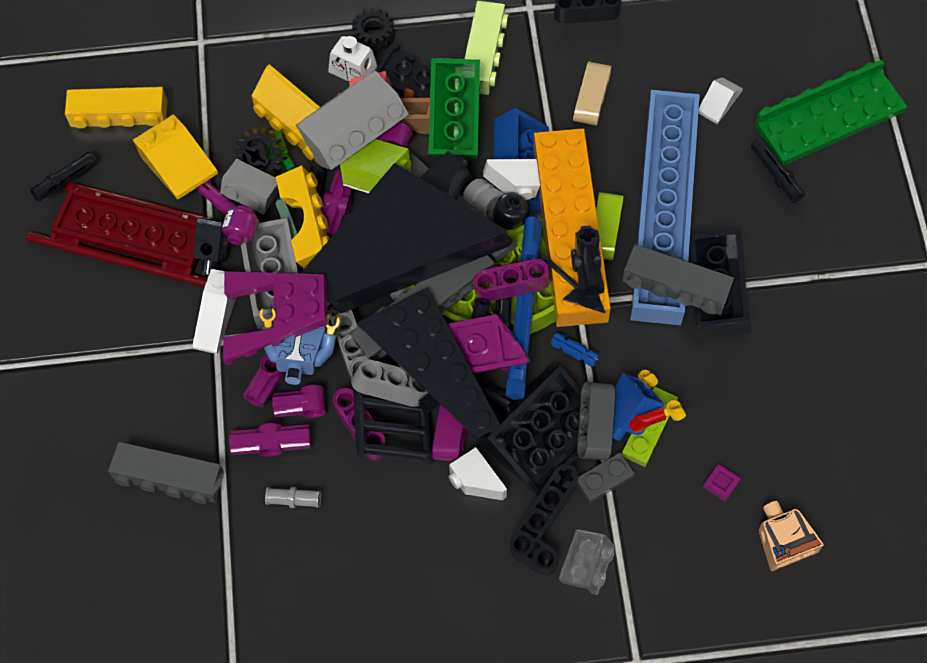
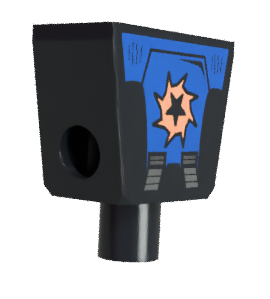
(210, 234)

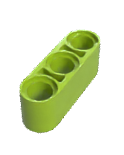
(608, 218)

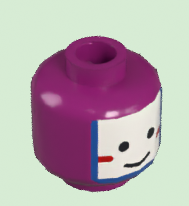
(240, 225)

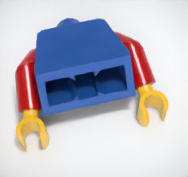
(639, 406)

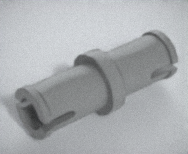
(293, 497)

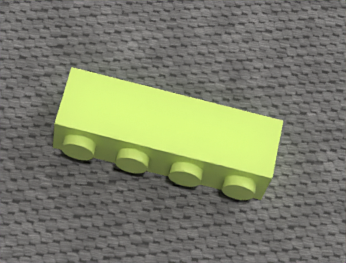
(485, 40)

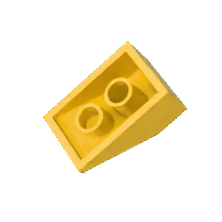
(175, 156)

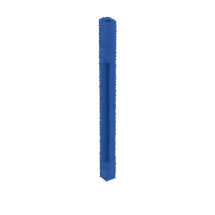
(523, 315)

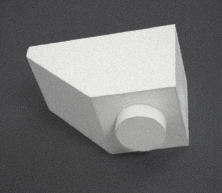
(514, 176)
(476, 477)

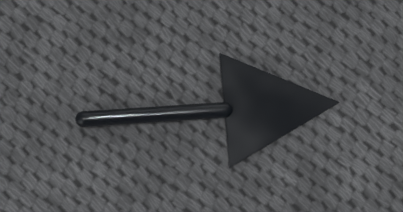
(575, 295)

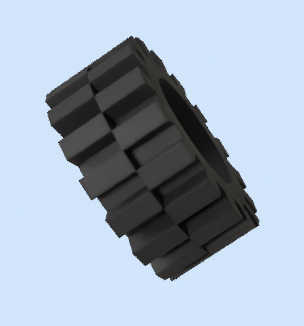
(371, 19)

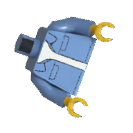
(301, 353)

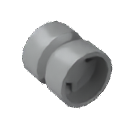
(482, 197)

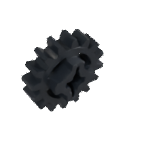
(269, 149)

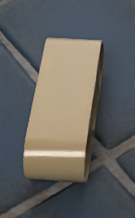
(592, 93)

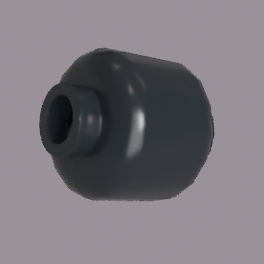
(510, 211)

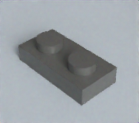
(605, 478)

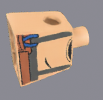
(787, 537)

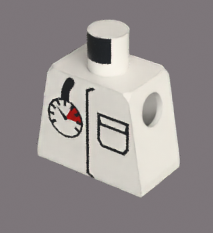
(351, 59)

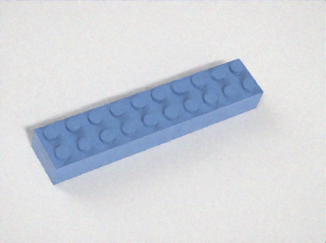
(666, 193)

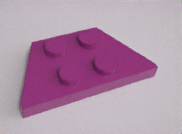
(487, 344)

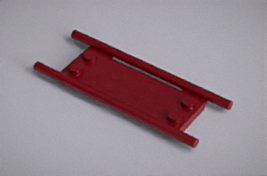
(128, 228)

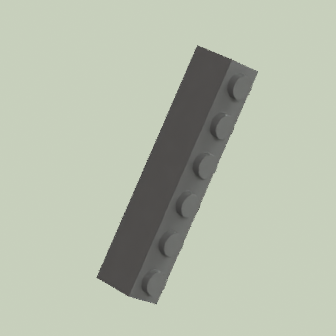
(444, 288)

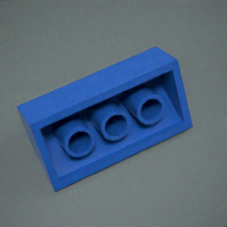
(515, 140)

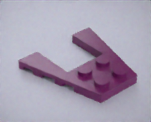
(298, 306)

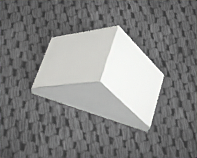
(719, 99)

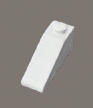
(213, 314)

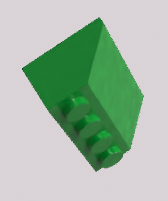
(454, 107)

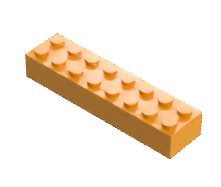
(566, 206)

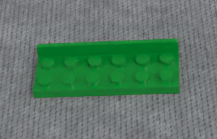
(829, 112)

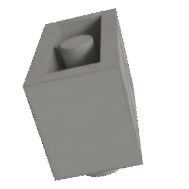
(249, 186)

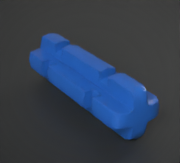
(574, 349)

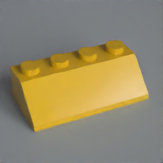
(283, 106)

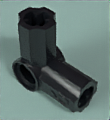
(587, 262)

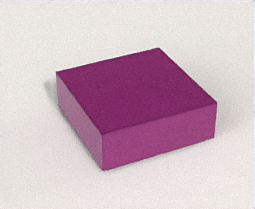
(721, 482)

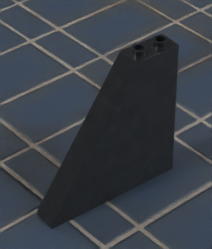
(399, 239)

